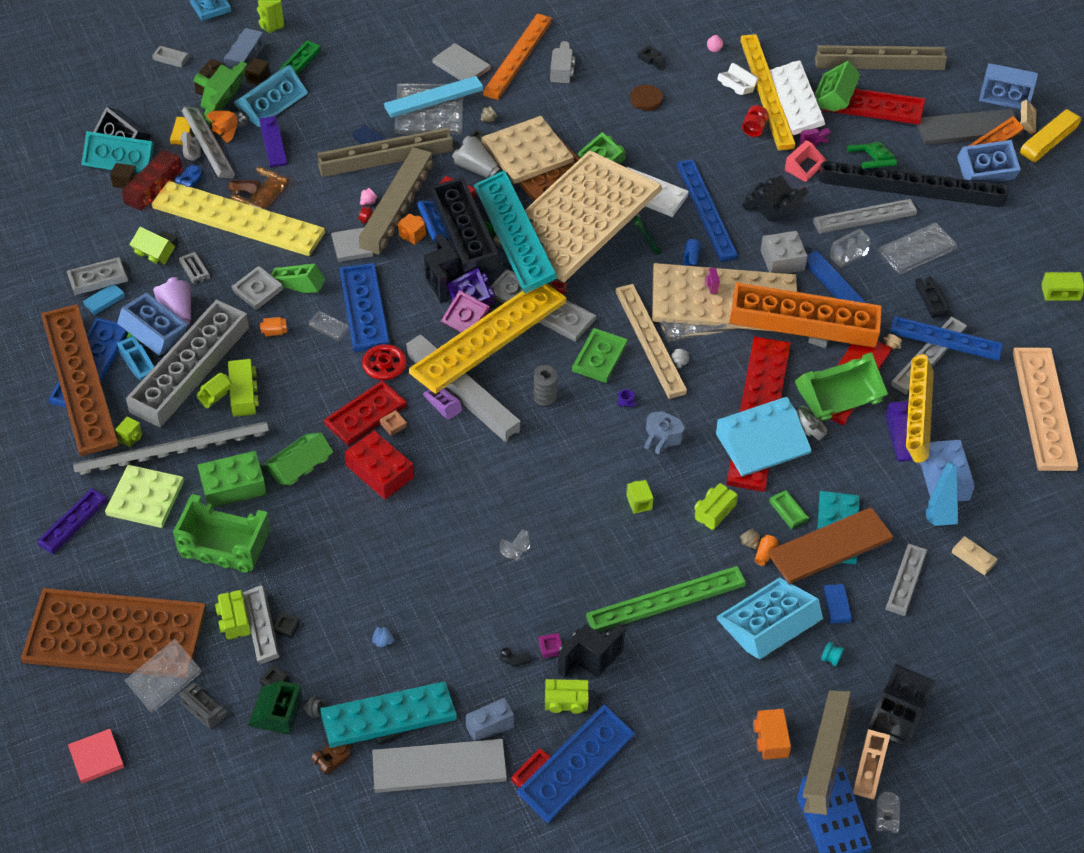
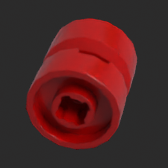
(755, 121)

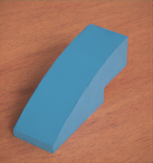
(135, 357)

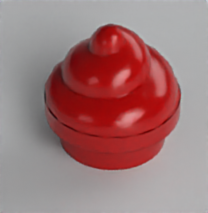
(365, 214)

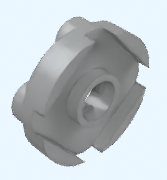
(810, 424)

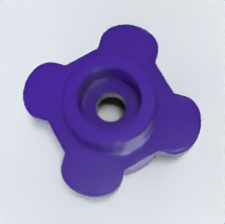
(626, 398)

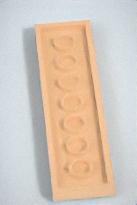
(1045, 410)

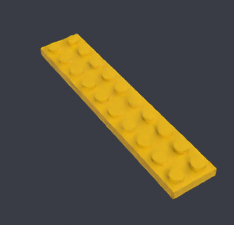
(486, 337)

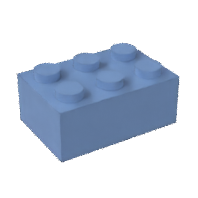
(1007, 86)
(989, 162)
(152, 323)
(939, 455)

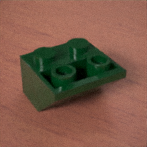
(277, 707)

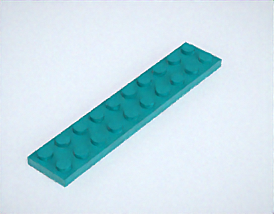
(515, 232)

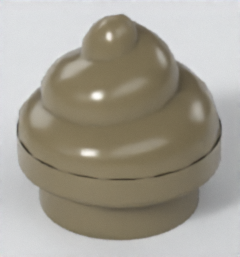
(488, 115)
(750, 539)

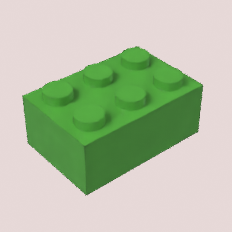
(232, 479)

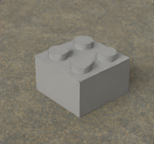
(784, 252)

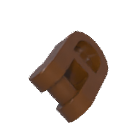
(238, 186)
(337, 754)

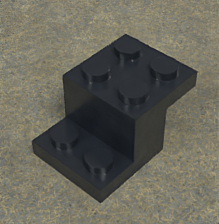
(774, 198)
(441, 267)
(591, 650)
(901, 704)

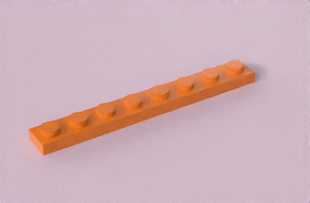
(517, 56)

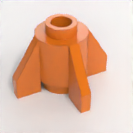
(224, 122)

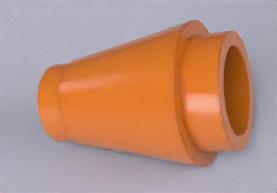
(766, 544)

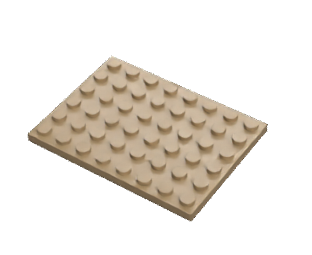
(586, 210)

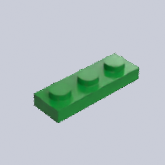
(302, 56)

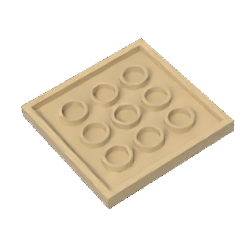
(527, 149)

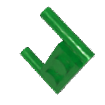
(878, 152)

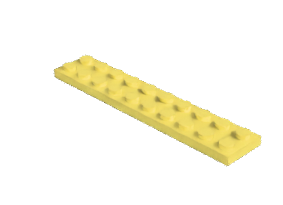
(239, 218)

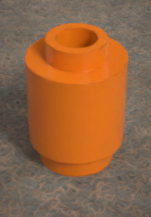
(273, 326)

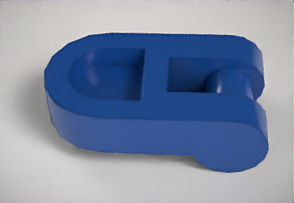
(190, 177)

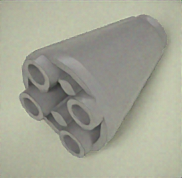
(475, 158)

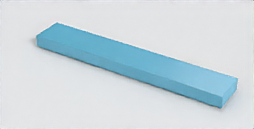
(433, 96)

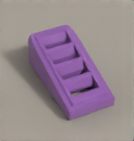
(444, 402)

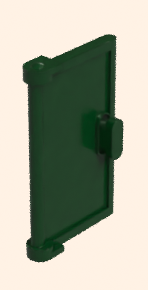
(640, 224)

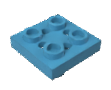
(210, 8)

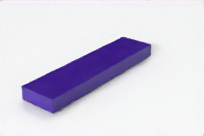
(72, 521)

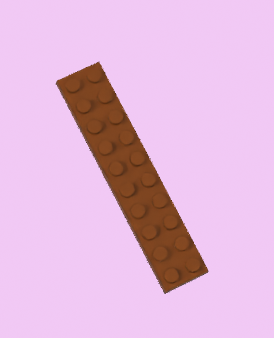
(79, 380)

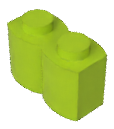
(214, 390)

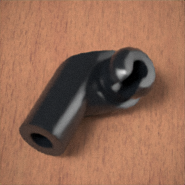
(512, 659)

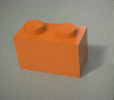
(772, 734)

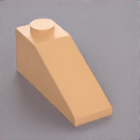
(871, 764)

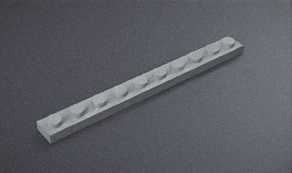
(163, 450)

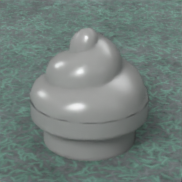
(680, 358)

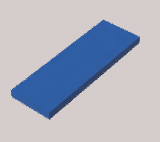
(364, 306)
(103, 344)
(575, 763)

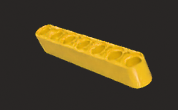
(920, 408)

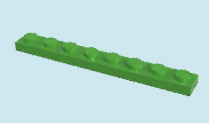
(665, 599)

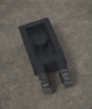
(932, 297)

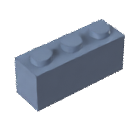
(245, 48)

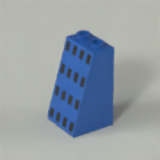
(843, 826)

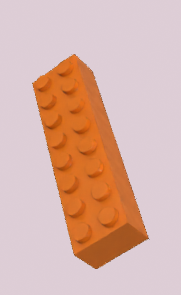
(805, 314)

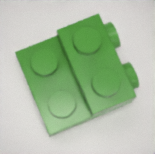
(605, 147)

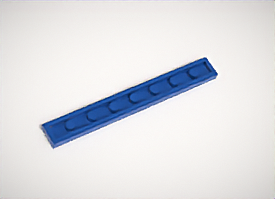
(707, 211)

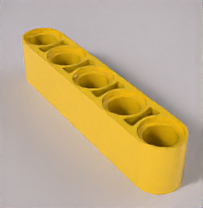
(1050, 135)

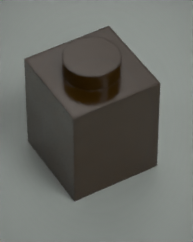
(257, 71)
(122, 175)

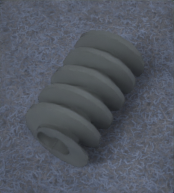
(545, 385)

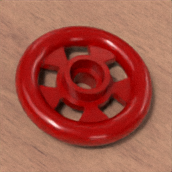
(384, 362)

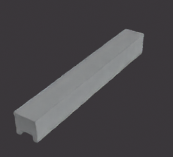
(471, 395)

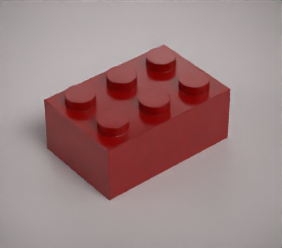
(379, 464)

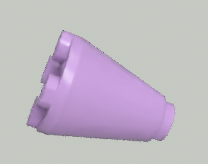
(176, 297)

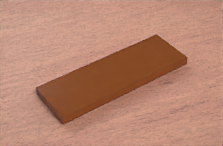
(830, 545)

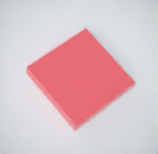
(96, 756)

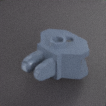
(662, 432)

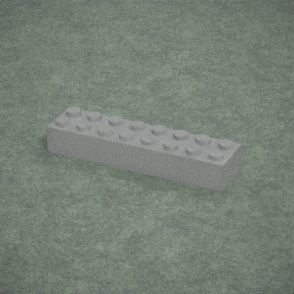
(187, 363)

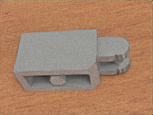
(561, 64)

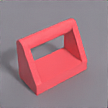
(804, 151)

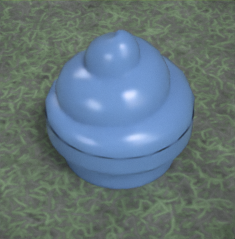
(382, 637)

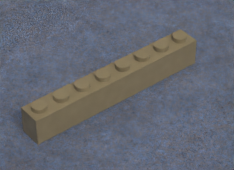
(396, 201)

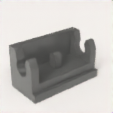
(202, 706)

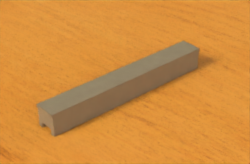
(881, 57)
(382, 152)
(827, 752)

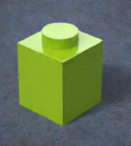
(639, 496)

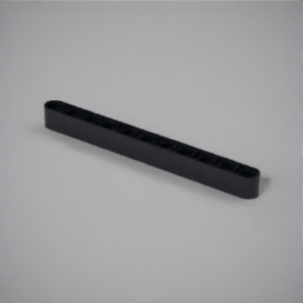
(913, 184)

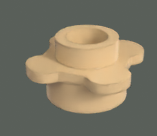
(892, 341)

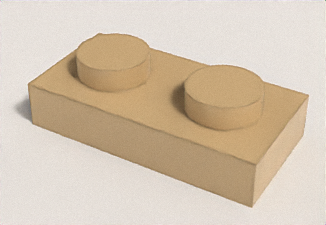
(1028, 117)
(974, 555)

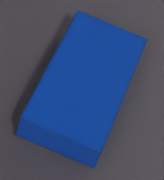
(837, 603)

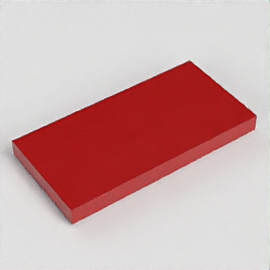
(364, 413)

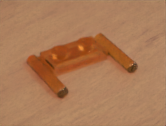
(267, 191)

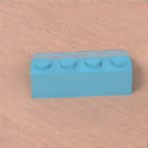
(763, 436)
(771, 617)

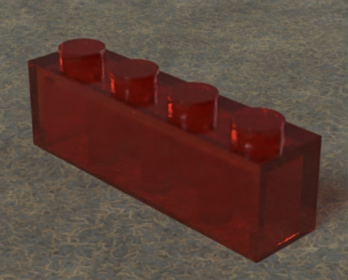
(151, 180)

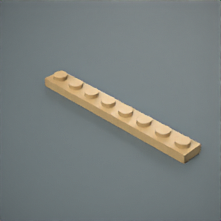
(651, 342)

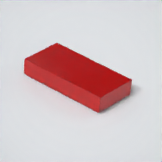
(530, 767)

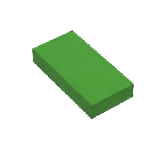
(789, 509)

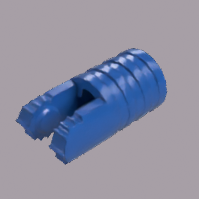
(692, 252)

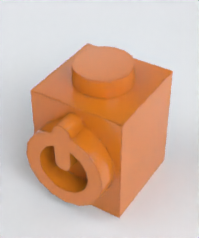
(412, 228)

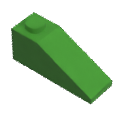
(300, 278)

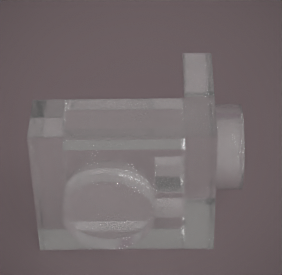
(515, 549)

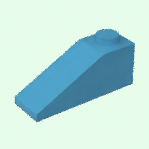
(943, 502)

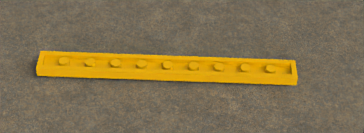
(767, 92)

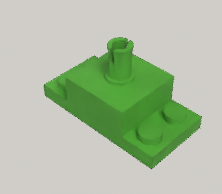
(220, 87)

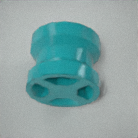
(832, 654)

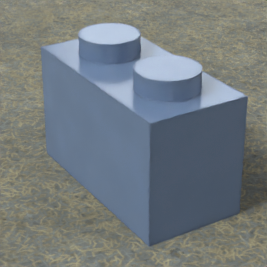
(490, 720)

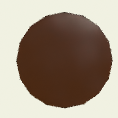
(646, 97)

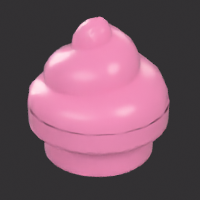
(715, 43)
(367, 197)

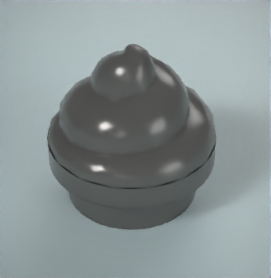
(242, 118)
(313, 706)

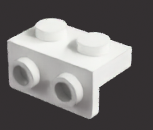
(738, 79)

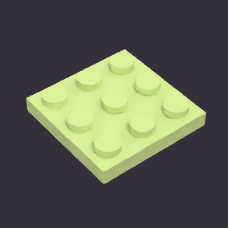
(144, 496)

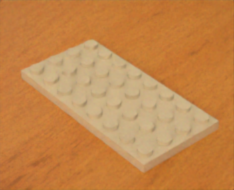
(683, 297)

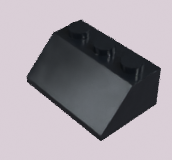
(119, 124)

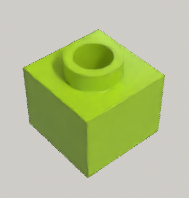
(128, 432)

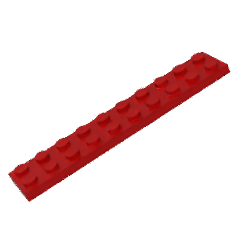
(762, 386)

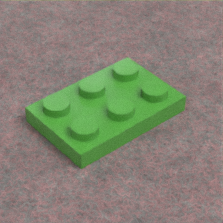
(599, 355)

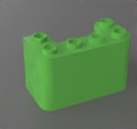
(220, 536)

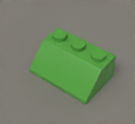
(837, 87)
(298, 458)

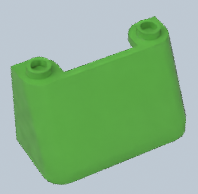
(842, 387)

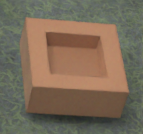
(393, 423)

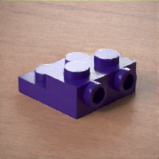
(473, 284)

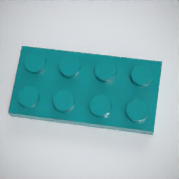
(105, 150)
(836, 507)

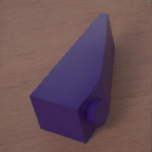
(272, 141)
(897, 423)

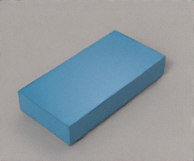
(104, 299)

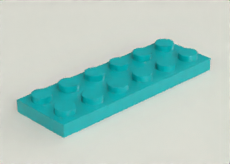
(387, 714)

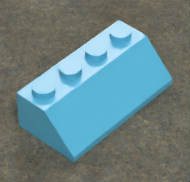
(271, 95)

